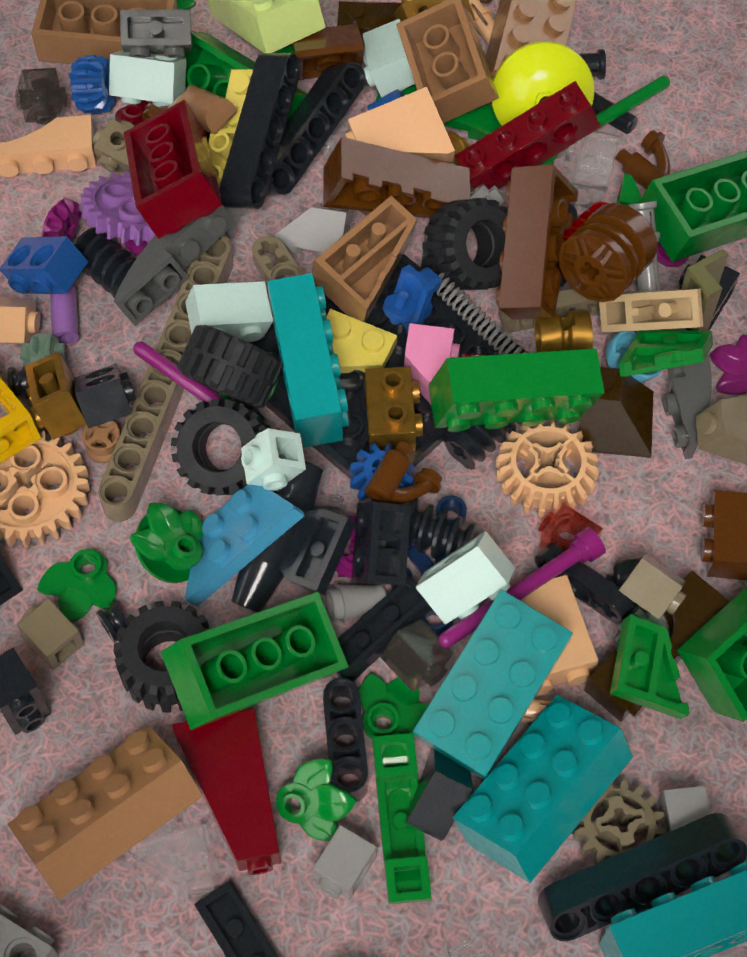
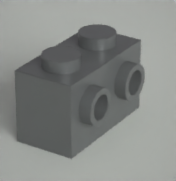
(156, 32)

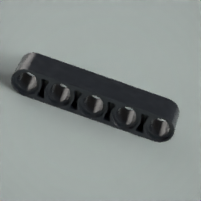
(314, 123)
(260, 130)
(640, 876)

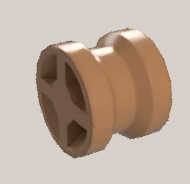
(105, 433)

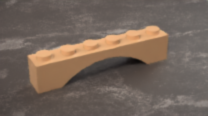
(56, 146)

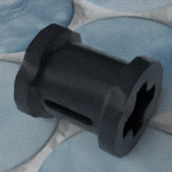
(596, 63)

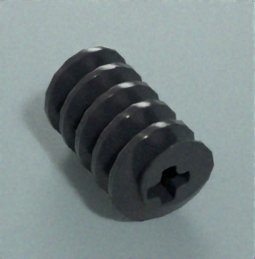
(105, 258)
(471, 442)
(437, 532)

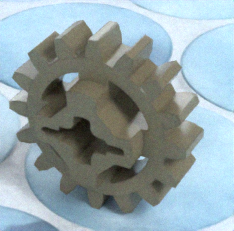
(615, 808)

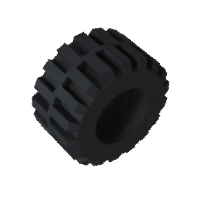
(448, 239)
(229, 366)
(193, 439)
(142, 635)

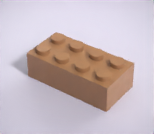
(528, 22)
(84, 27)
(104, 810)

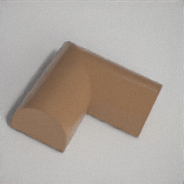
(210, 109)

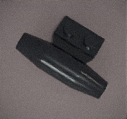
(303, 554)

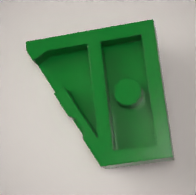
(664, 350)
(646, 668)

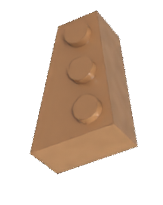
(364, 259)

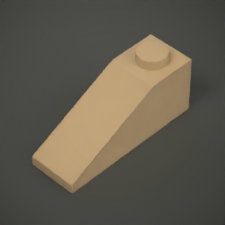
(652, 310)

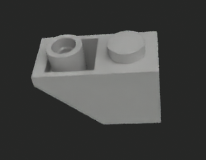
(315, 229)

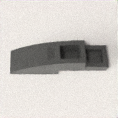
(162, 264)
(687, 397)

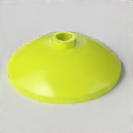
(537, 72)

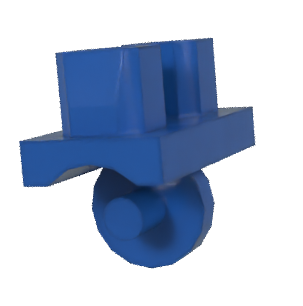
(412, 297)

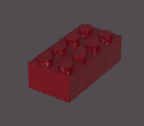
(171, 170)

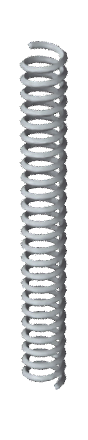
(479, 318)

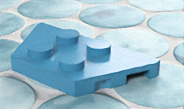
(237, 536)

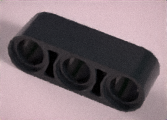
(346, 722)

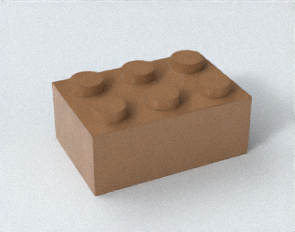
(448, 58)

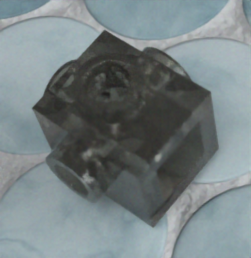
(40, 95)

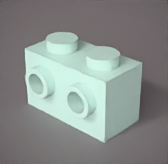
(386, 59)
(146, 78)
(232, 308)
(466, 578)

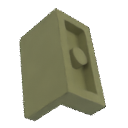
(706, 276)

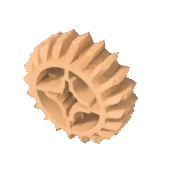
(543, 449)

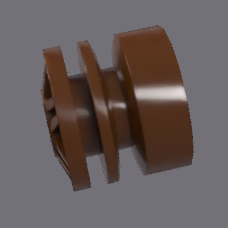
(608, 252)

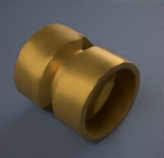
(564, 333)

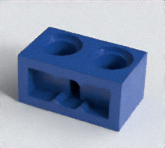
(43, 265)

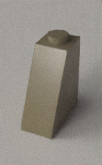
(724, 429)

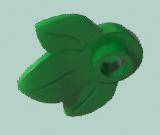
(168, 533)
(78, 590)
(391, 702)
(319, 800)

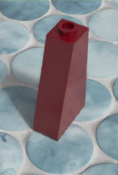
(233, 782)

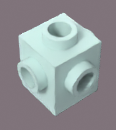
(273, 459)

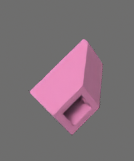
(426, 352)

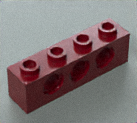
(530, 137)

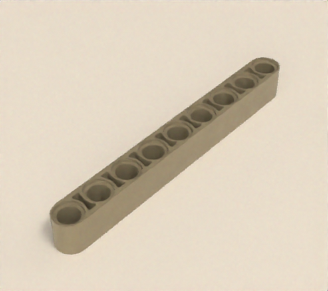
(157, 388)

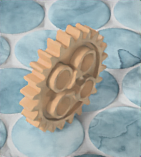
(28, 490)

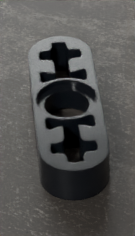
(591, 587)

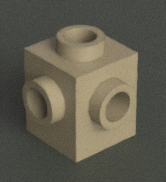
(110, 146)

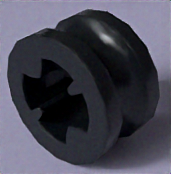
(18, 382)
(112, 620)

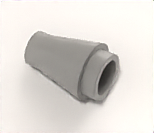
(352, 601)

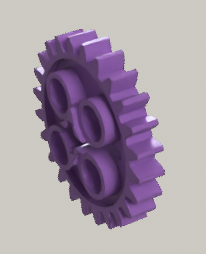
(112, 209)

